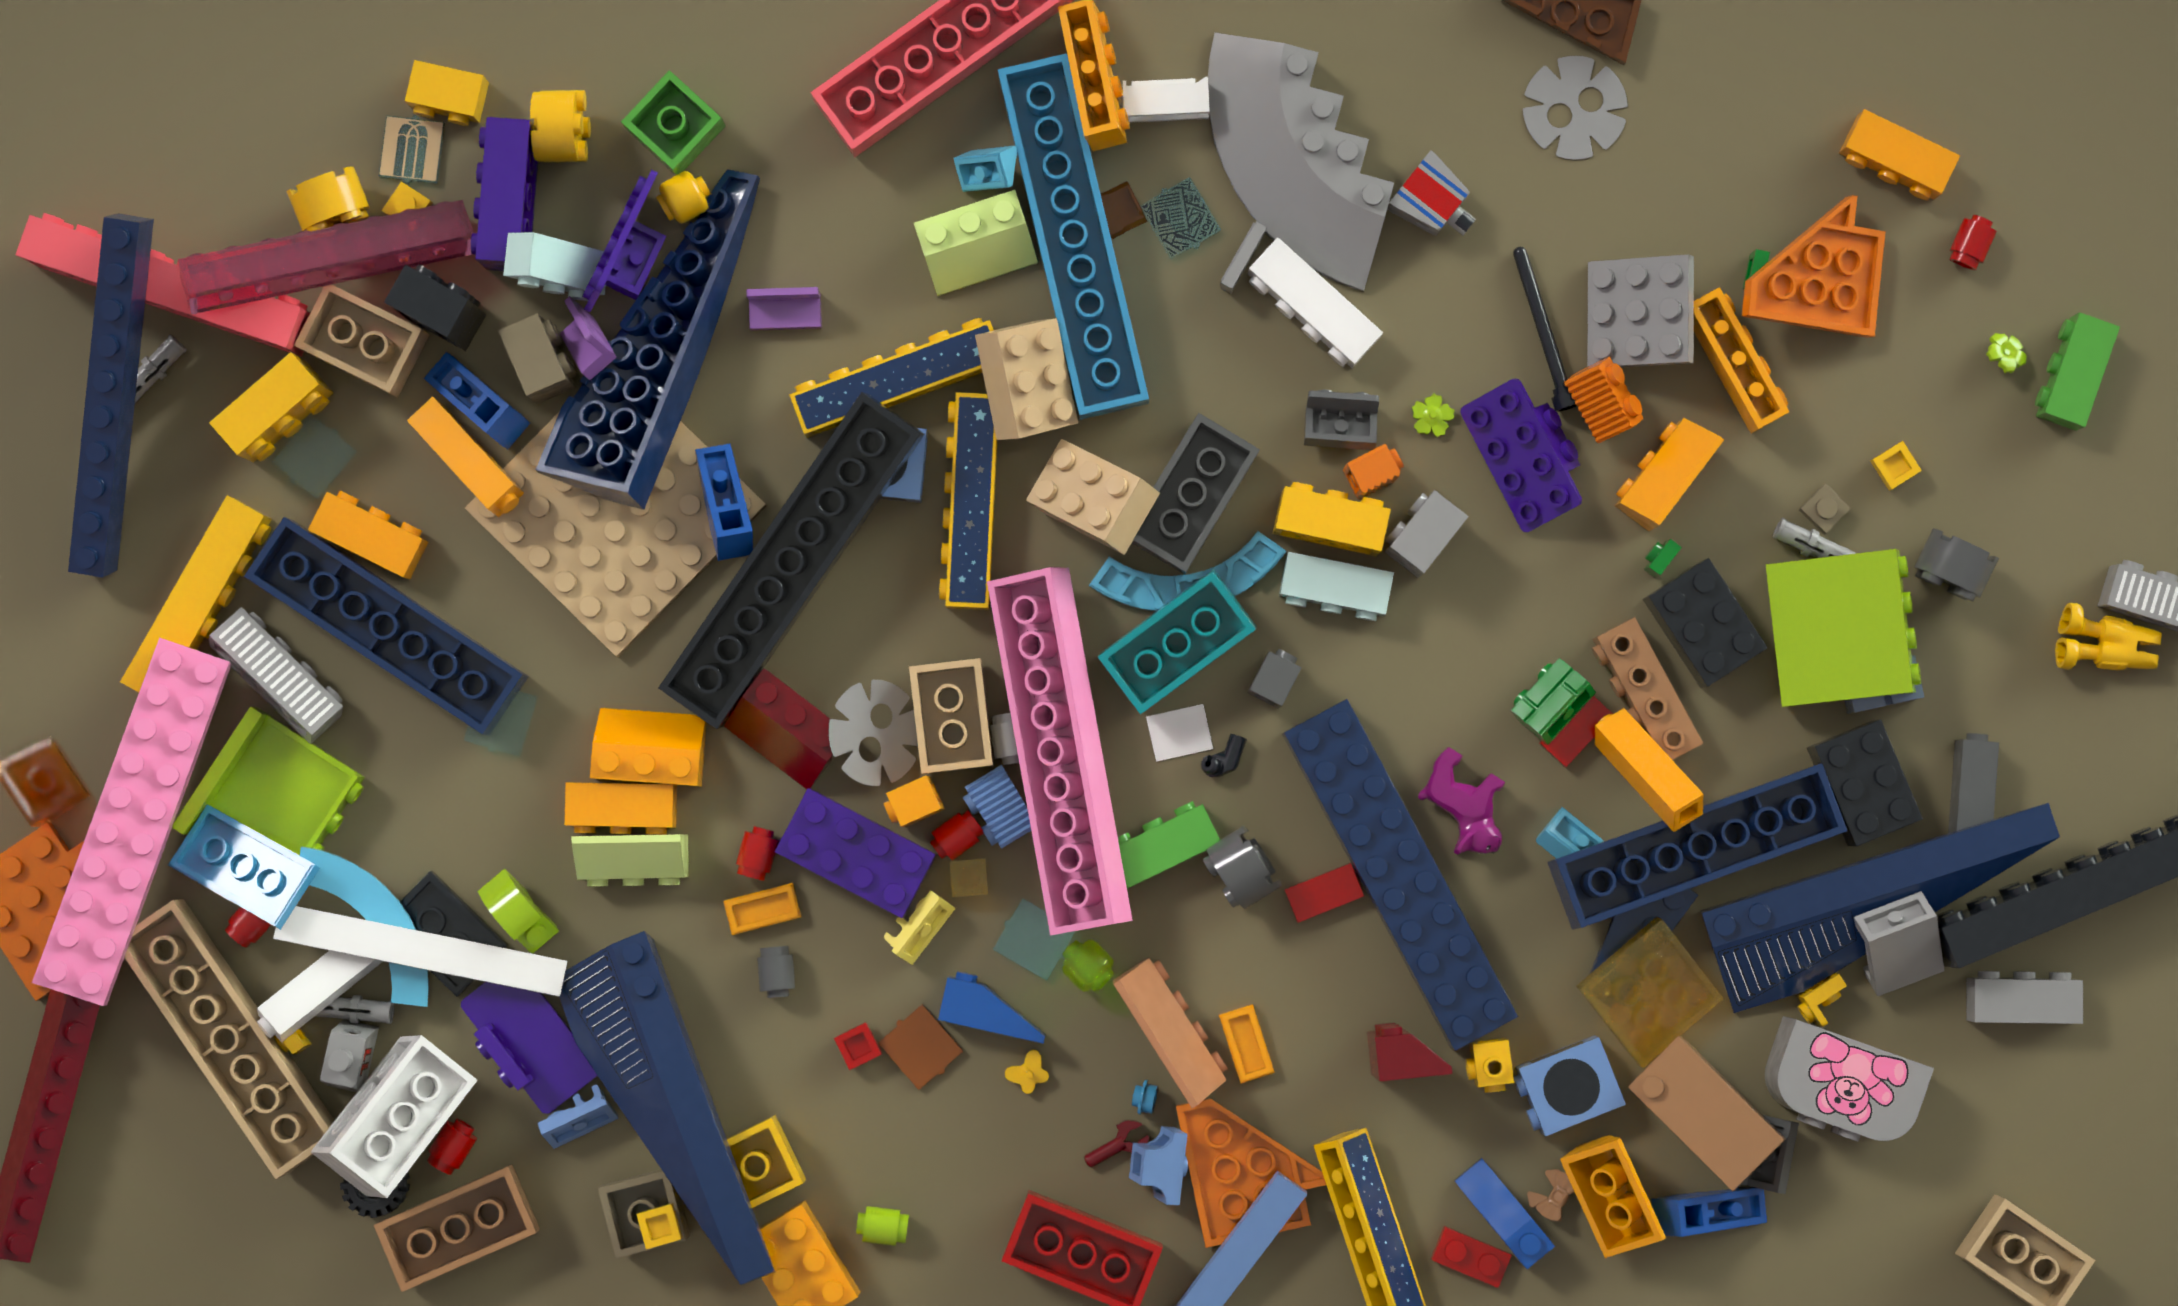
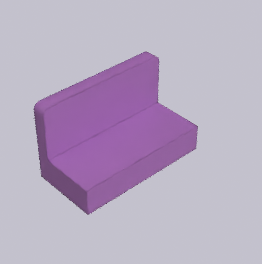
(784, 308)
(586, 341)

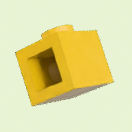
(1490, 1064)

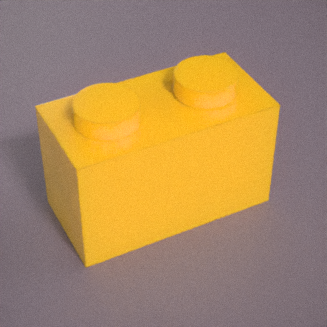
(446, 92)

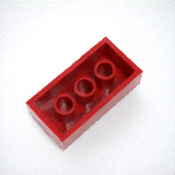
(1081, 1251)

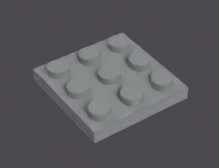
(1641, 311)

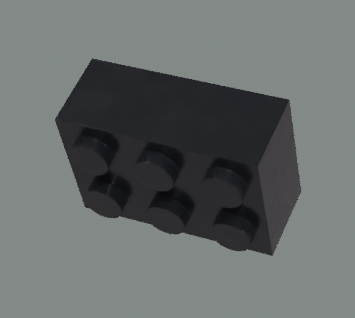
(436, 305)
(1705, 623)
(1866, 782)

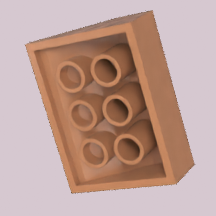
(1170, 1031)

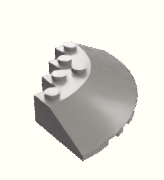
(1289, 158)

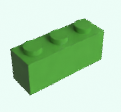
(2076, 371)
(1166, 843)

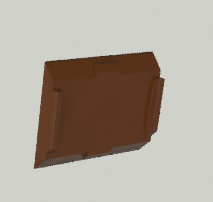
(1122, 210)

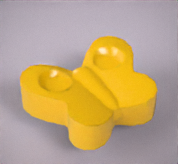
(1028, 1073)

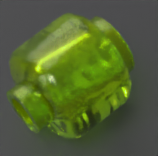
(1087, 965)

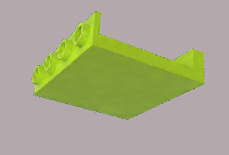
(1842, 627)
(275, 785)

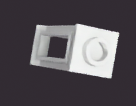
(1166, 100)

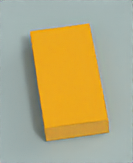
(762, 908)
(1246, 1043)

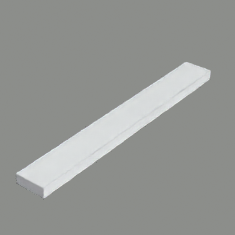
(423, 950)

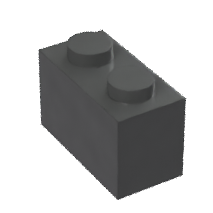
(1275, 678)

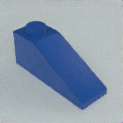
(477, 400)
(724, 502)
(978, 1007)
(1710, 1211)
(1504, 1213)

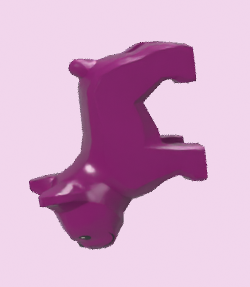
(1466, 803)

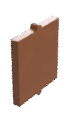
(920, 1047)

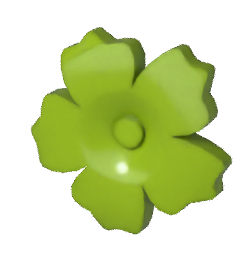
(2006, 351)
(1432, 416)

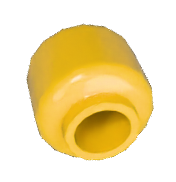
(683, 197)

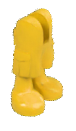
(2116, 642)

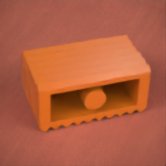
(1604, 399)
(1373, 470)

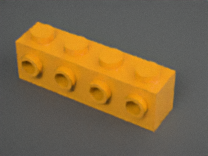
(1092, 74)
(1736, 361)

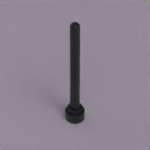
(1562, 398)

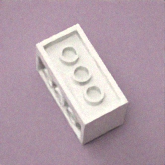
(394, 1116)

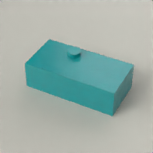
(1177, 641)

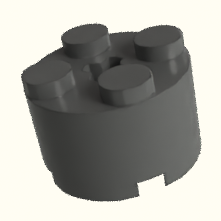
(1956, 564)
(1242, 868)

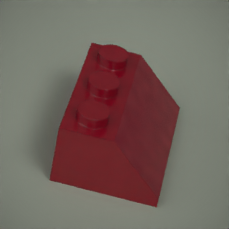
(783, 728)
(1400, 1055)

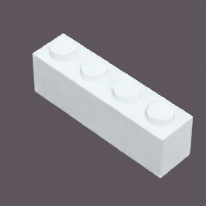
(1314, 303)

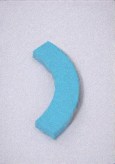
(1155, 591)
(375, 904)

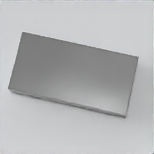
(1242, 257)

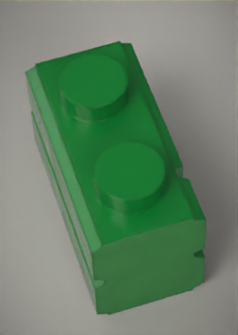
(1552, 700)

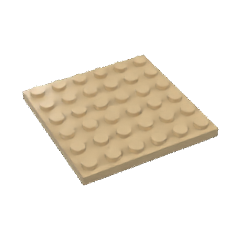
(605, 558)

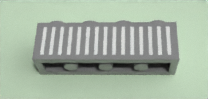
(2141, 594)
(276, 675)

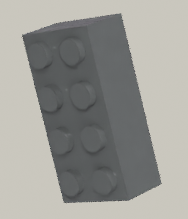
(1194, 492)

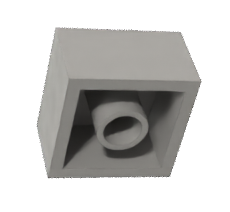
(1425, 534)

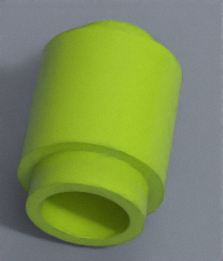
(882, 1226)

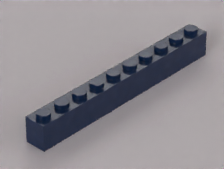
(110, 394)

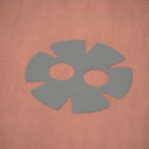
(1575, 77)
(847, 735)

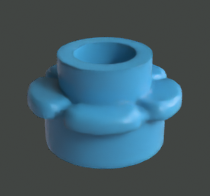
(1145, 1097)

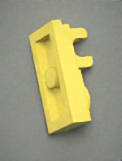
(921, 928)

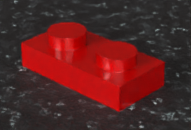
(1471, 1256)

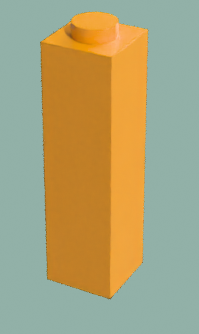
(466, 457)
(1648, 769)

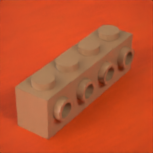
(1646, 688)

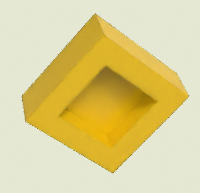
(405, 198)
(1895, 465)
(295, 1043)
(659, 1226)

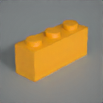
(1898, 155)
(369, 534)
(913, 802)
(620, 807)

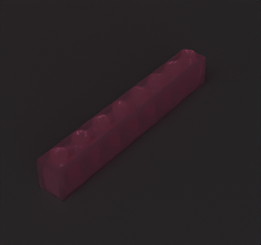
(325, 256)

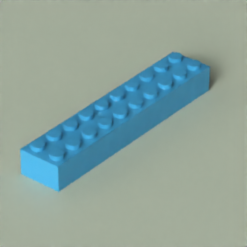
(1073, 237)

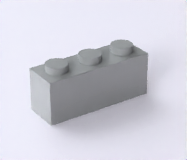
(2024, 998)

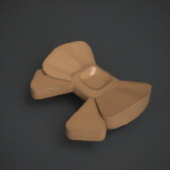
(1551, 1206)

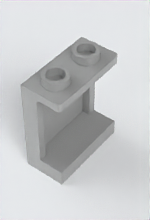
(1900, 943)

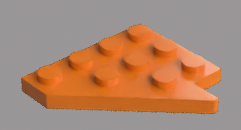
(1823, 277)
(31, 892)
(1233, 1165)

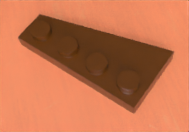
(1598, 24)

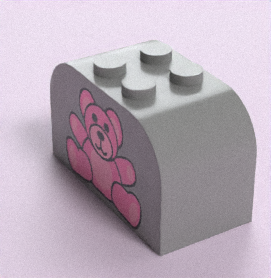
(1844, 1082)

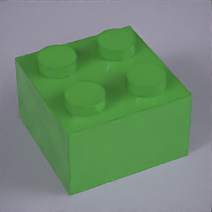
(673, 123)

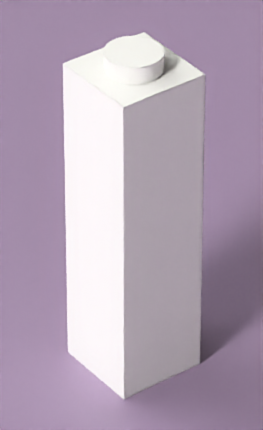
(311, 992)

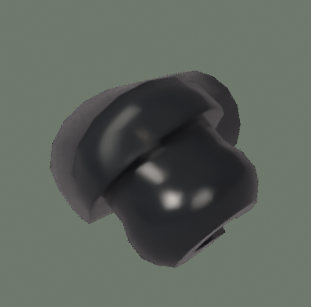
(1224, 761)

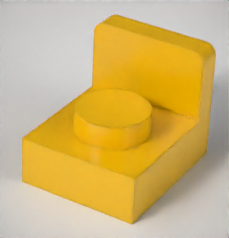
(1822, 993)

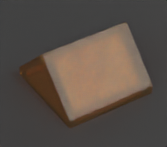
(41, 783)

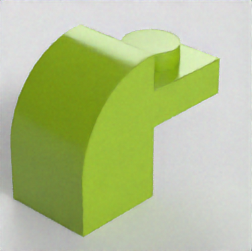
(516, 911)

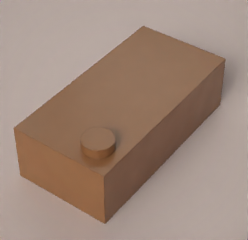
(1706, 1113)
(456, 1227)

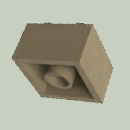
(537, 358)
(632, 1195)

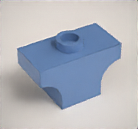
(1161, 1164)

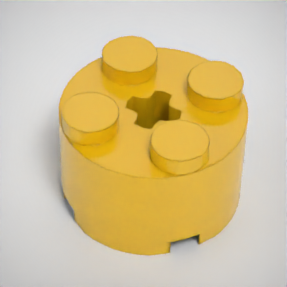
(559, 126)
(329, 200)

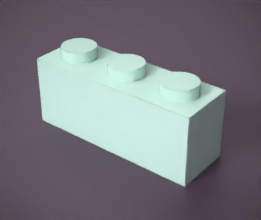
(550, 263)
(1335, 586)

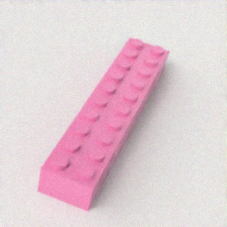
(1059, 750)
(132, 822)

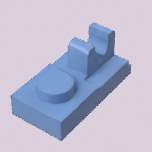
(575, 1122)

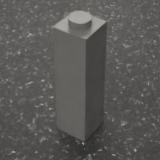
(1973, 781)

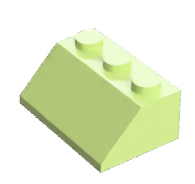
(976, 242)
(631, 858)

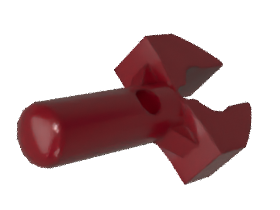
(1115, 1145)

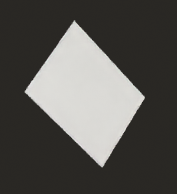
(1179, 732)

